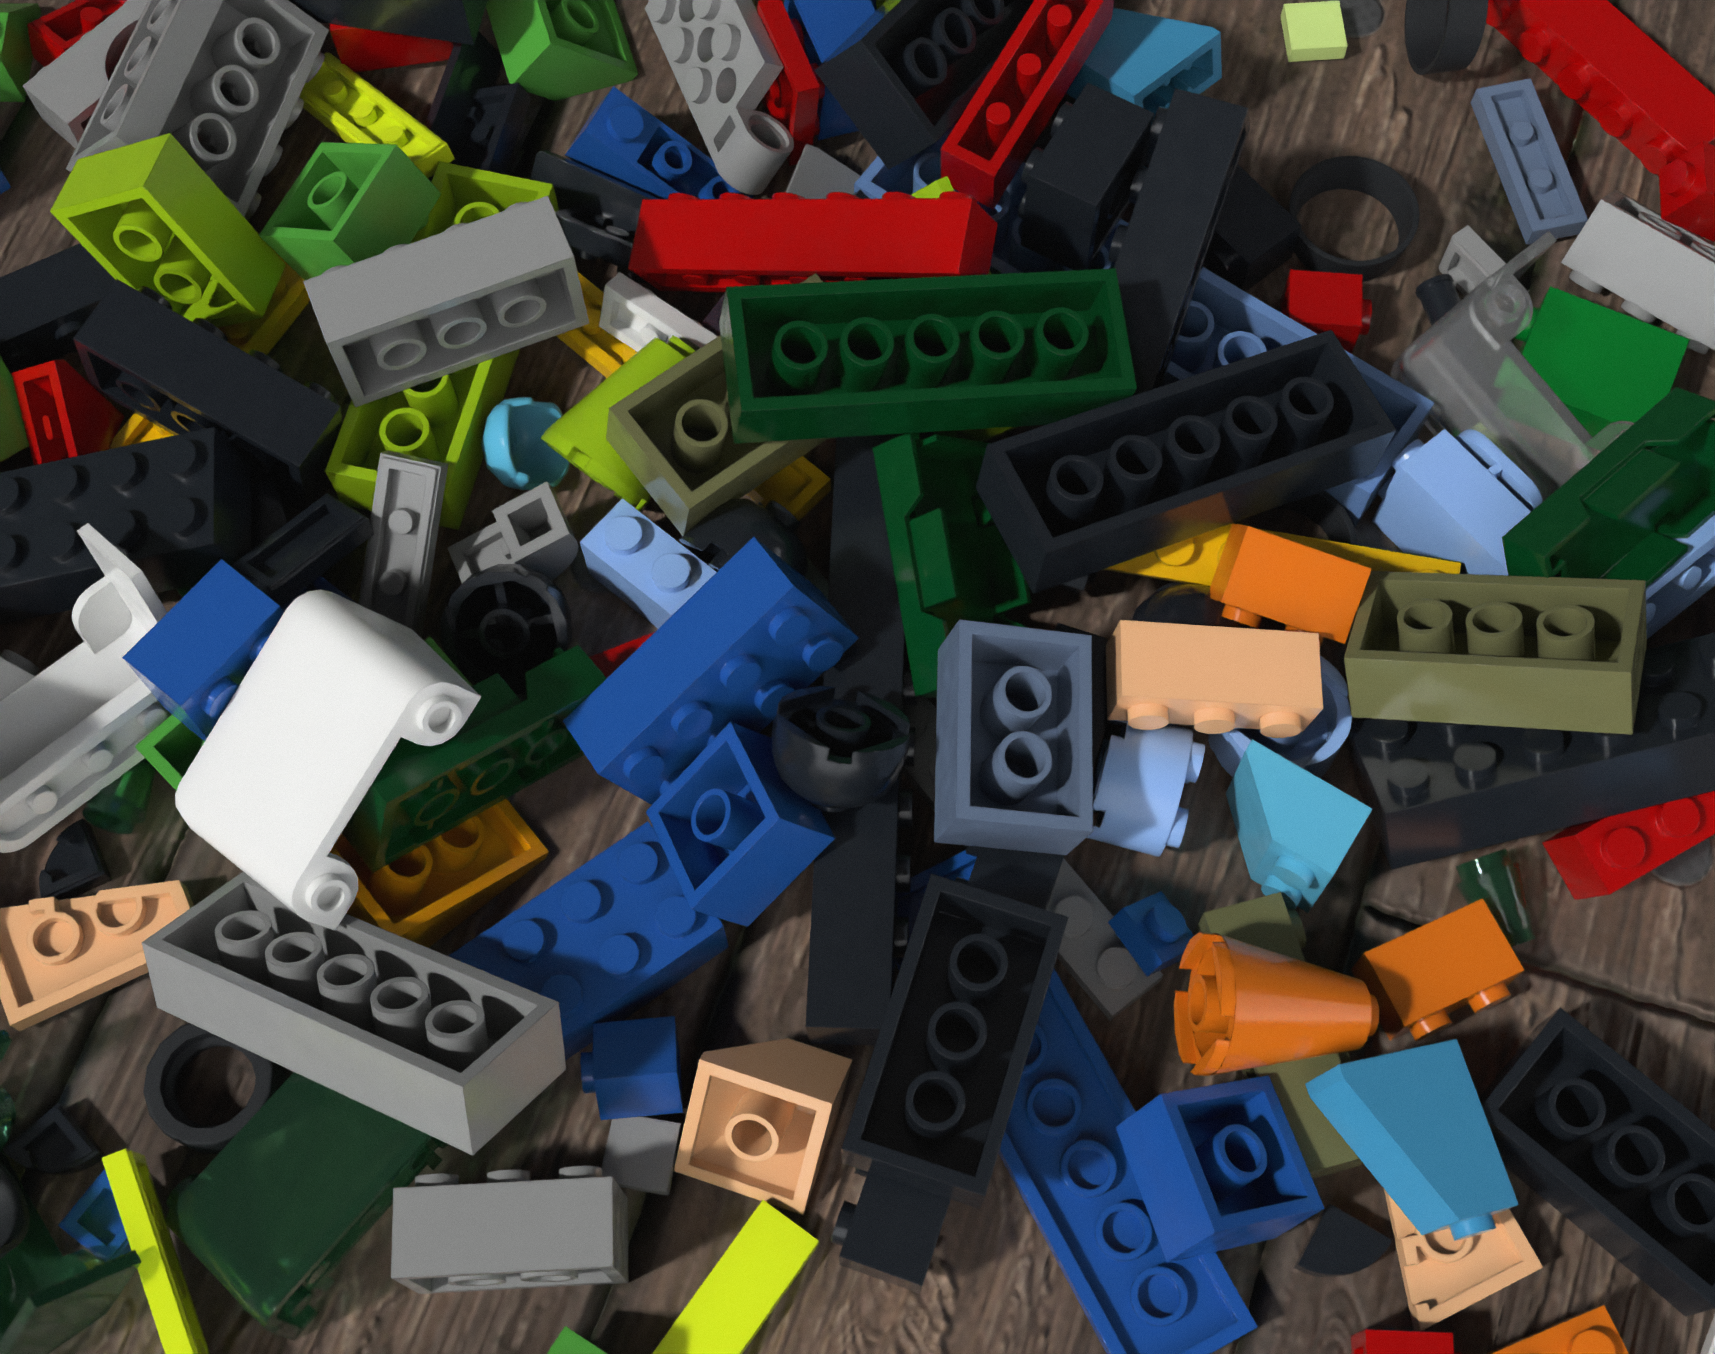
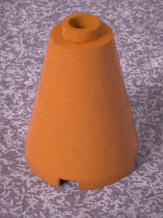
(1264, 1008)

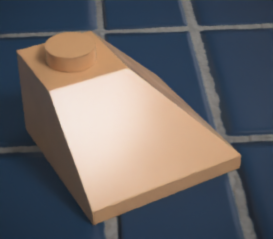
(763, 1119)

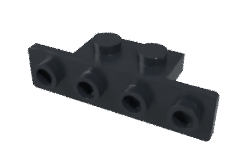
(473, 114)
(593, 210)

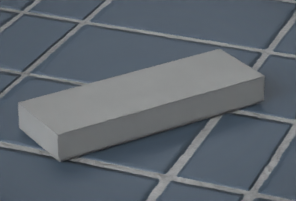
(404, 538)

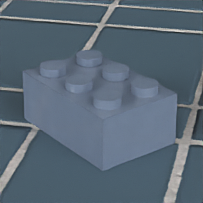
(1014, 738)

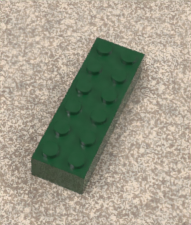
(922, 353)

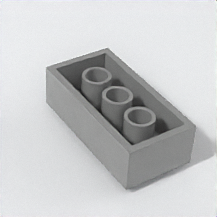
(449, 300)

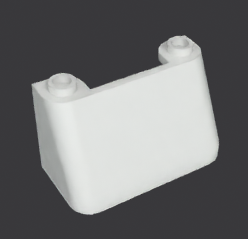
(309, 742)

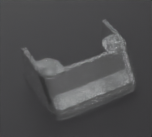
(1490, 387)

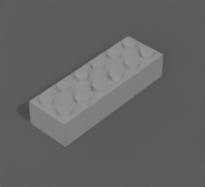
(360, 1012)

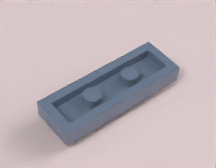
(1528, 160)

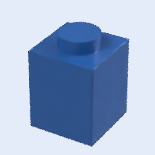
(634, 1068)

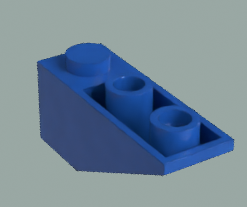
(644, 152)

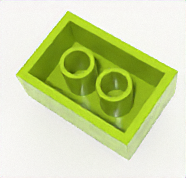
(169, 228)

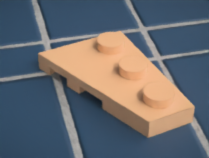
(79, 947)
(1450, 1274)

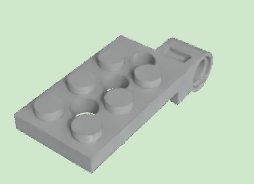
(711, 53)

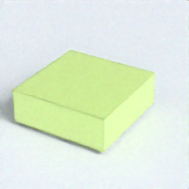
(1313, 31)

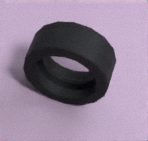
(162, 1085)

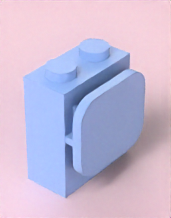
(1455, 501)

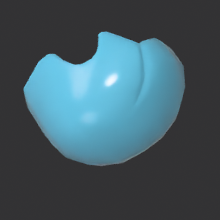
(515, 447)

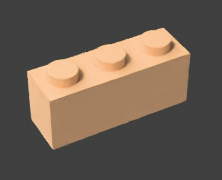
(1213, 678)

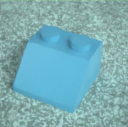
(1291, 825)

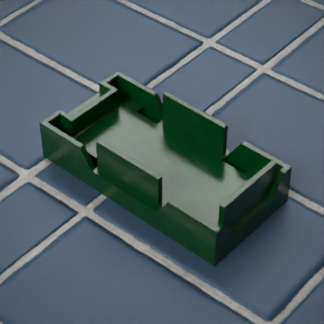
(1627, 501)
(943, 546)
(488, 760)

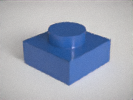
(1152, 932)

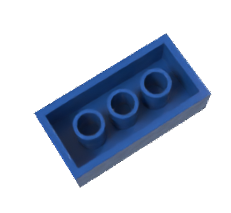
(714, 662)
(602, 938)

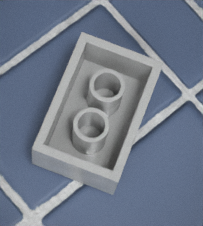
(510, 1232)

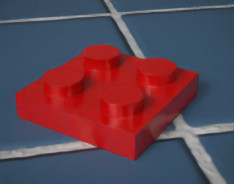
(797, 88)

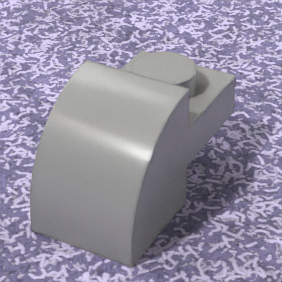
(527, 532)

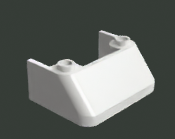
(84, 713)

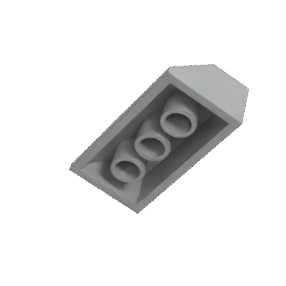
(1650, 265)

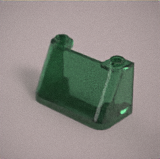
(295, 1197)

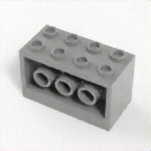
(216, 80)

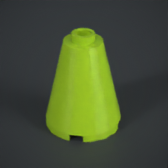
(583, 429)

